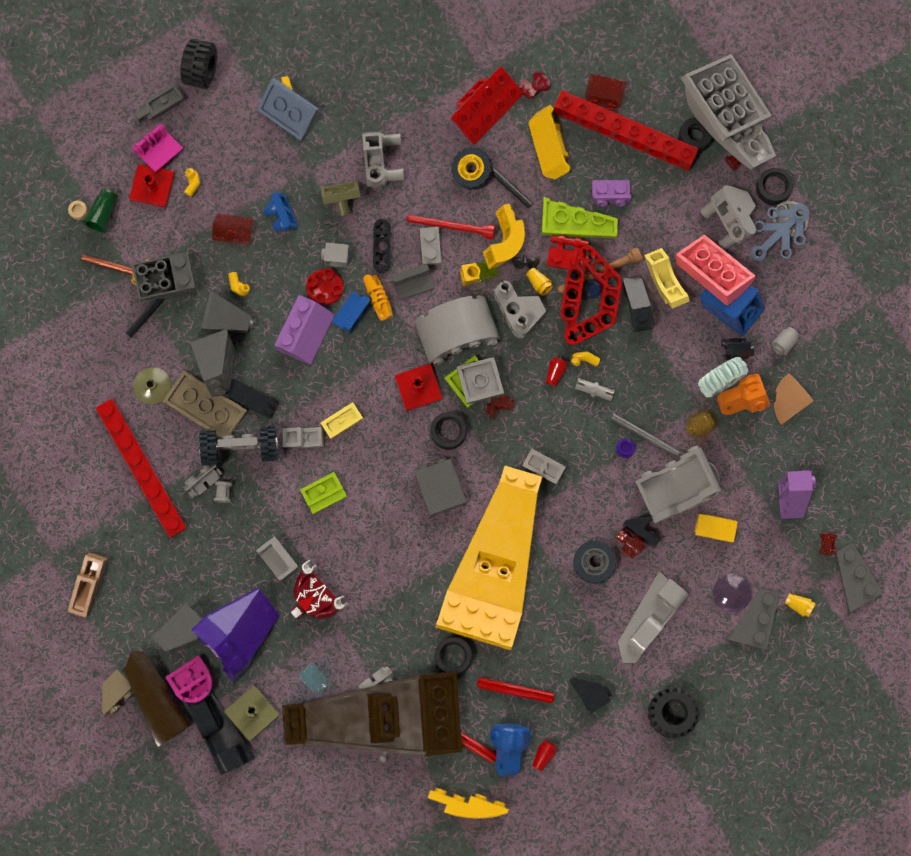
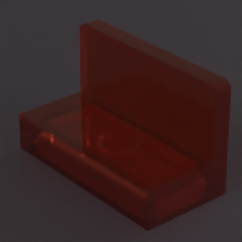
(232, 229)

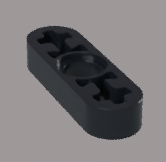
(376, 232)

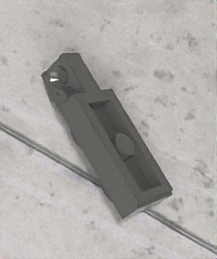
(159, 103)

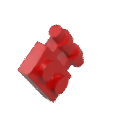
(564, 258)

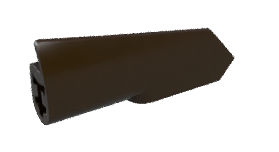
(153, 698)

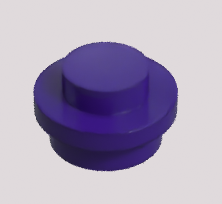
(625, 448)

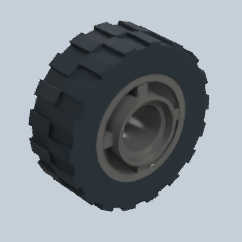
(606, 557)

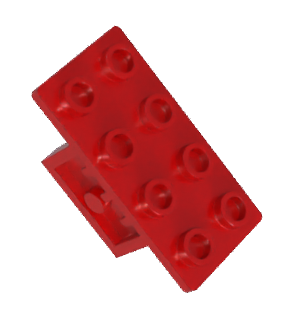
(485, 104)

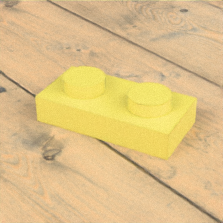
(341, 421)

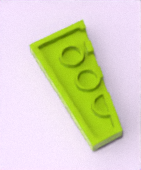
(576, 222)

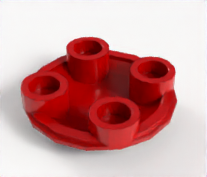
(324, 286)

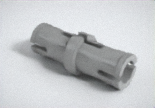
(594, 389)

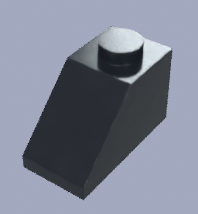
(591, 693)

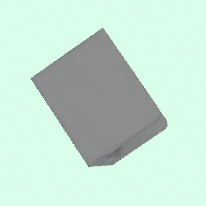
(277, 559)

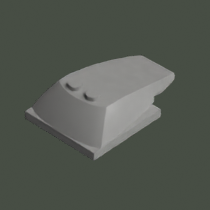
(730, 110)

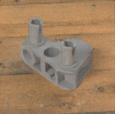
(374, 159)
(737, 207)
(527, 309)

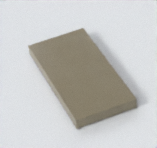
(193, 400)

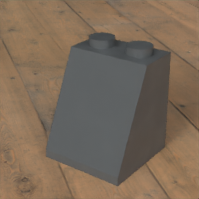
(215, 361)
(177, 632)

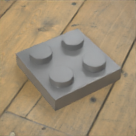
(480, 380)

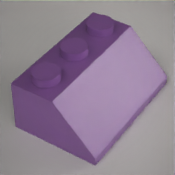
(304, 330)

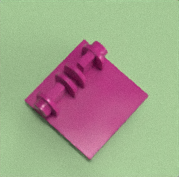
(157, 148)

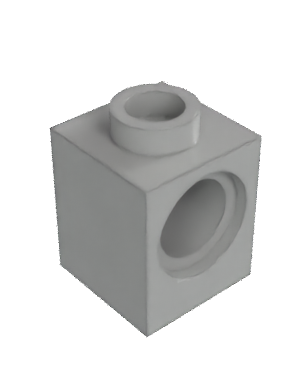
(335, 255)

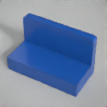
(352, 312)

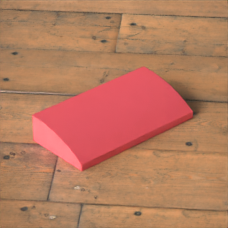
(715, 269)

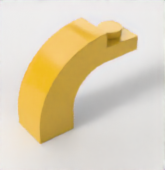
(512, 241)

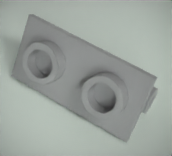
(196, 484)
(381, 676)

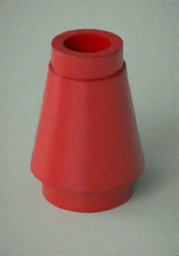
(555, 371)
(544, 755)

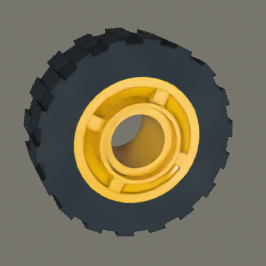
(464, 160)

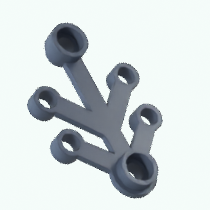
(782, 230)

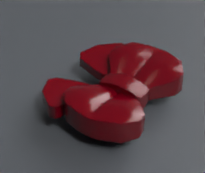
(541, 84)

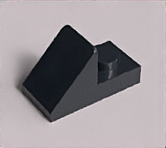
(637, 527)

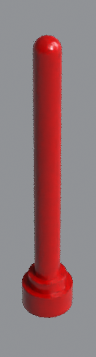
(486, 231)

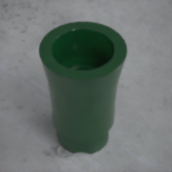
(101, 211)

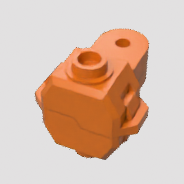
(747, 395)

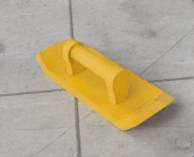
(549, 144)

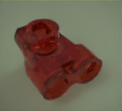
(633, 545)

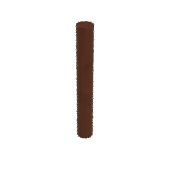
(107, 264)

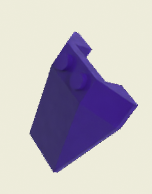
(237, 631)

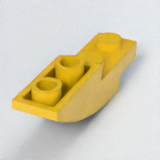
(475, 808)

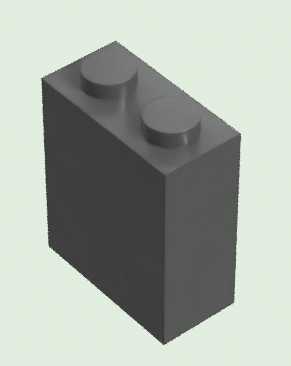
(440, 487)

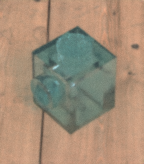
(313, 678)

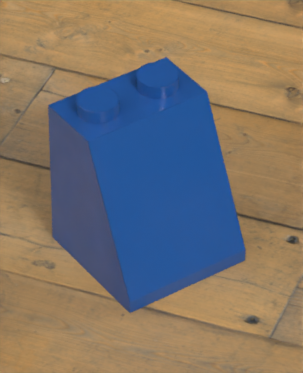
(740, 313)

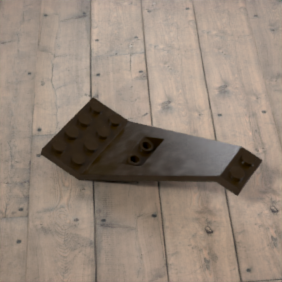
(419, 715)

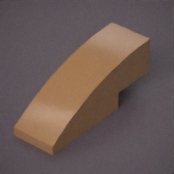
(87, 584)

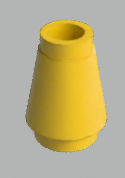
(540, 282)
(800, 604)

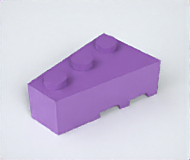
(795, 493)

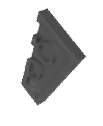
(856, 578)
(757, 621)

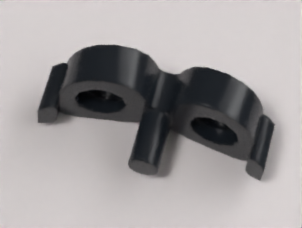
(521, 262)

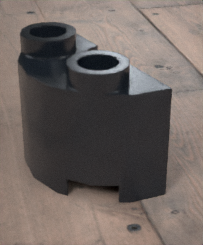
(737, 348)

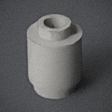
(785, 341)

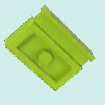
(323, 493)

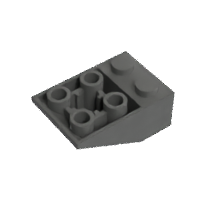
(164, 277)

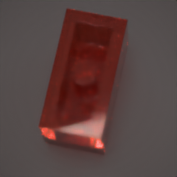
(605, 91)

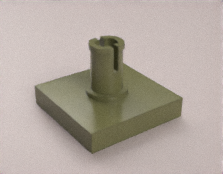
(340, 193)
(251, 713)

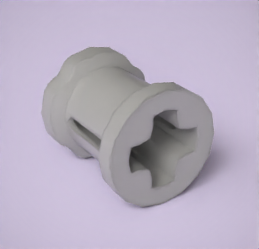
(223, 492)

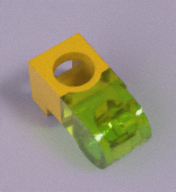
(476, 273)

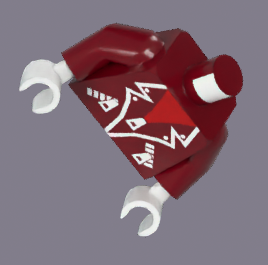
(314, 596)

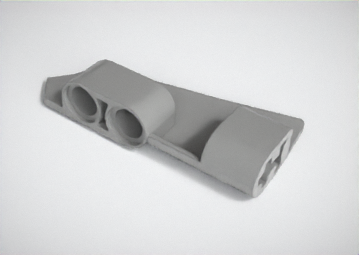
(650, 617)

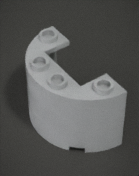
(455, 327)
(679, 485)

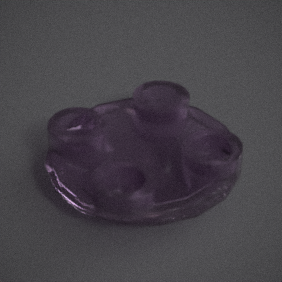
(732, 592)

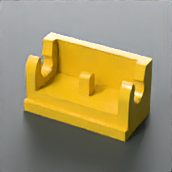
(715, 527)

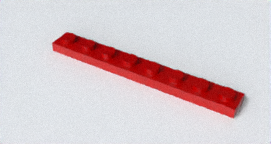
(141, 468)

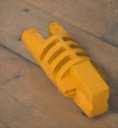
(378, 297)

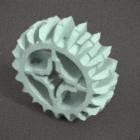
(723, 377)

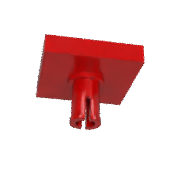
(151, 186)
(418, 387)

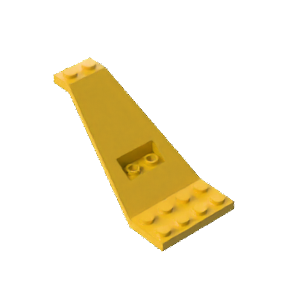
(484, 601)

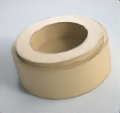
(77, 210)

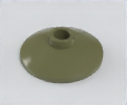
(155, 394)

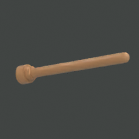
(633, 256)

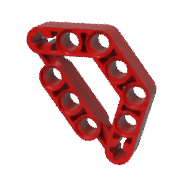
(573, 304)

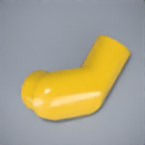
(194, 182)
(236, 286)
(584, 356)

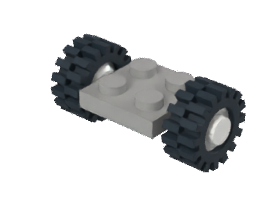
(210, 448)

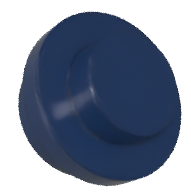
(592, 289)

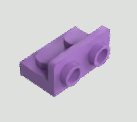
(611, 192)

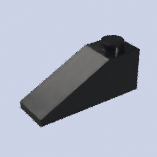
(638, 304)

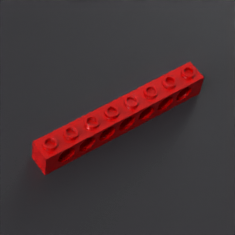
(625, 130)

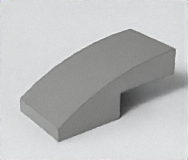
(303, 437)

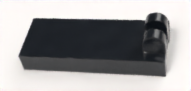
(252, 398)

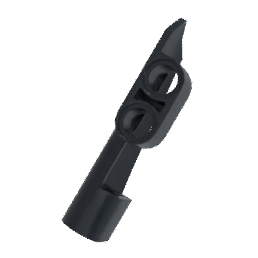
(220, 735)

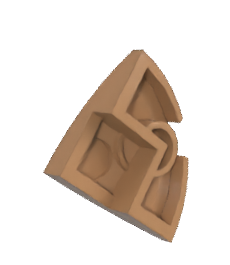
(790, 399)

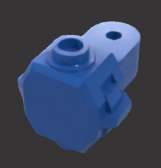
(510, 742)

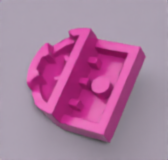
(191, 681)

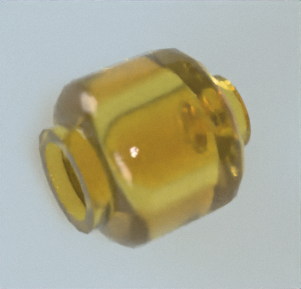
(700, 424)

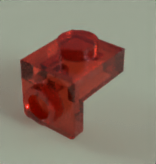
(500, 403)

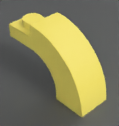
(664, 279)

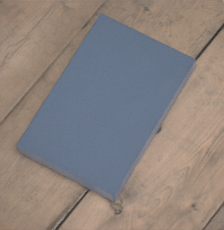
(287, 109)

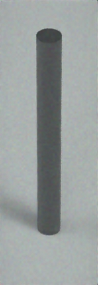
(645, 435)

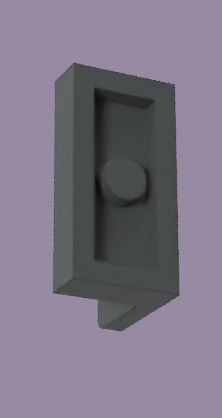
(412, 281)

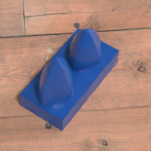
(280, 206)

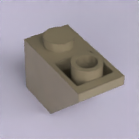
(114, 691)

